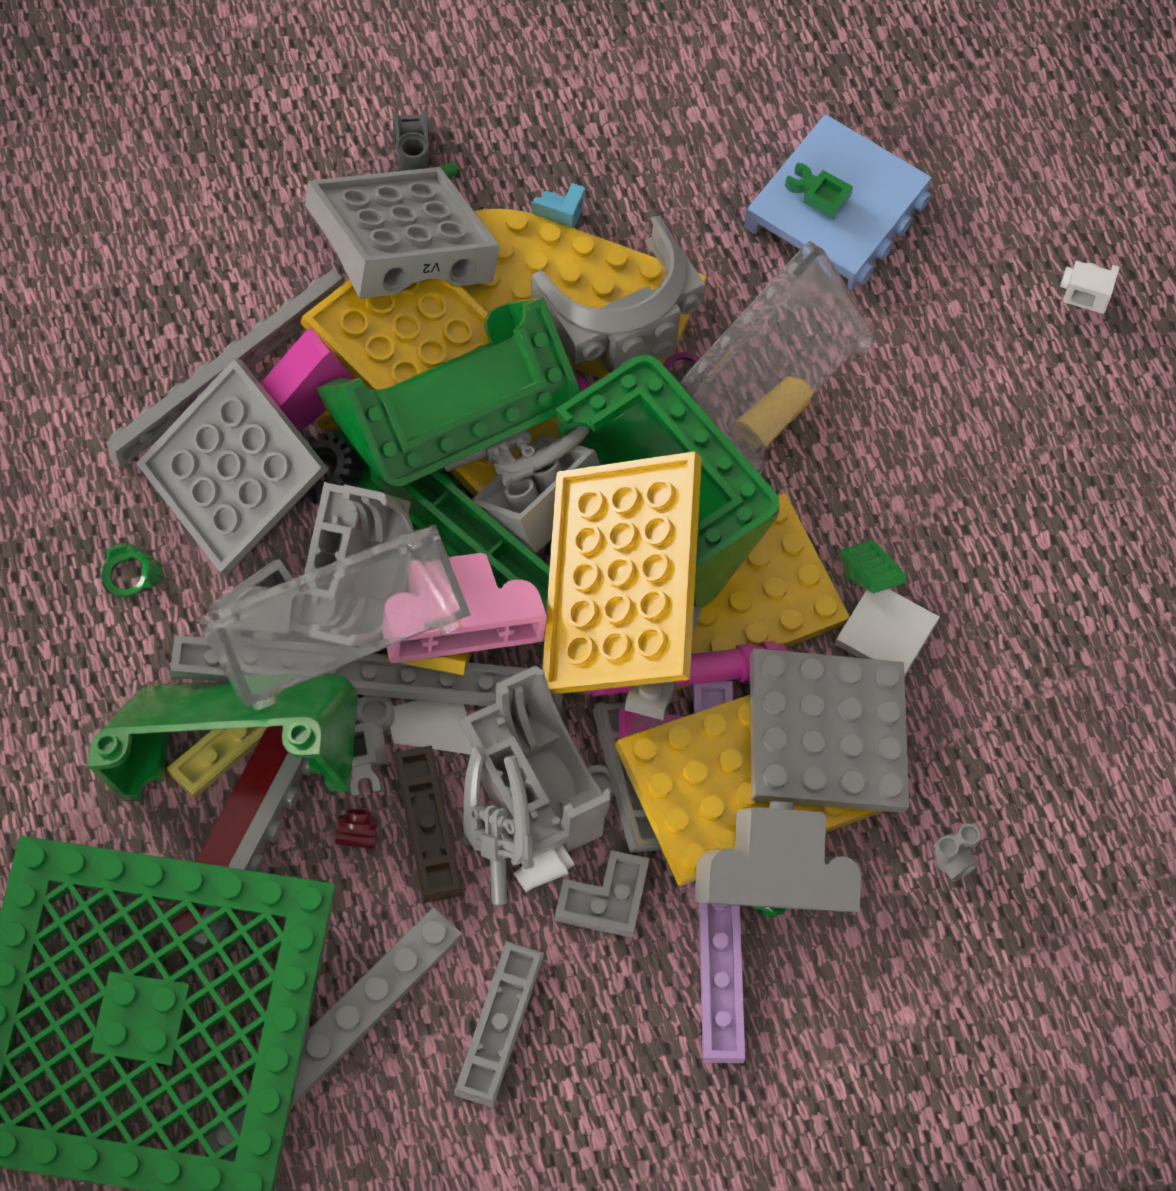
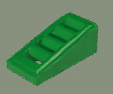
(871, 567)

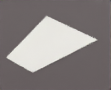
(430, 723)

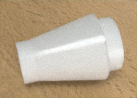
(546, 868)

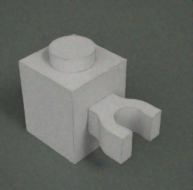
(368, 753)

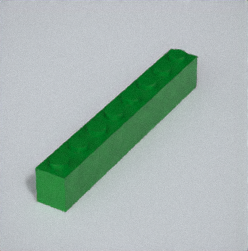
(471, 529)

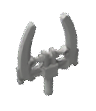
(522, 467)
(501, 836)

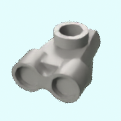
(954, 852)

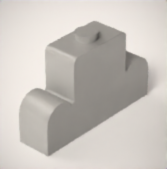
(779, 864)

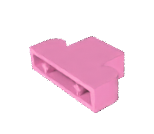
(497, 616)

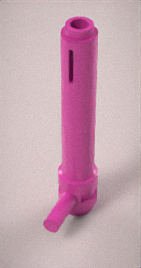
(713, 666)

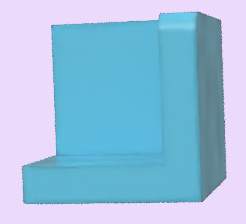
(560, 208)

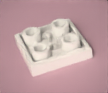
(887, 628)

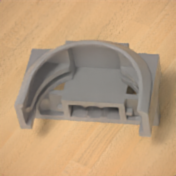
(635, 324)
(338, 517)
(559, 788)

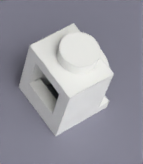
(1089, 285)

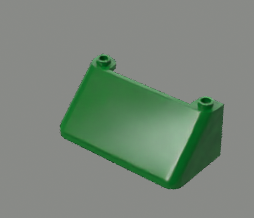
(460, 403)
(648, 414)
(314, 715)

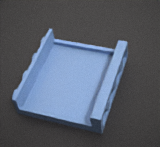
(879, 209)

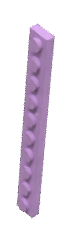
(720, 946)

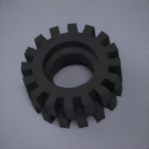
(347, 464)

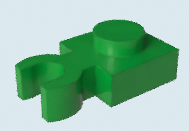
(822, 193)

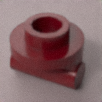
(357, 829)

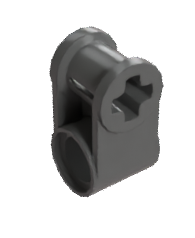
(411, 140)

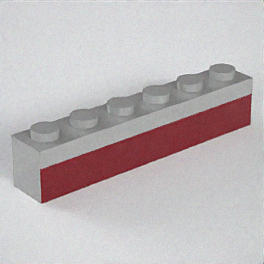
(248, 823)

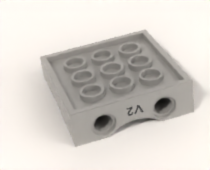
(402, 230)

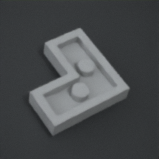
(608, 907)

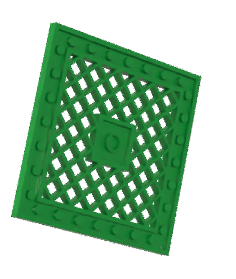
(146, 1016)

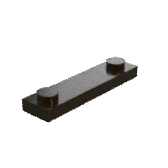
(427, 824)

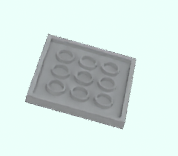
(231, 466)
(828, 731)

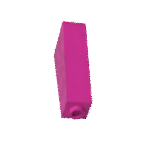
(298, 374)

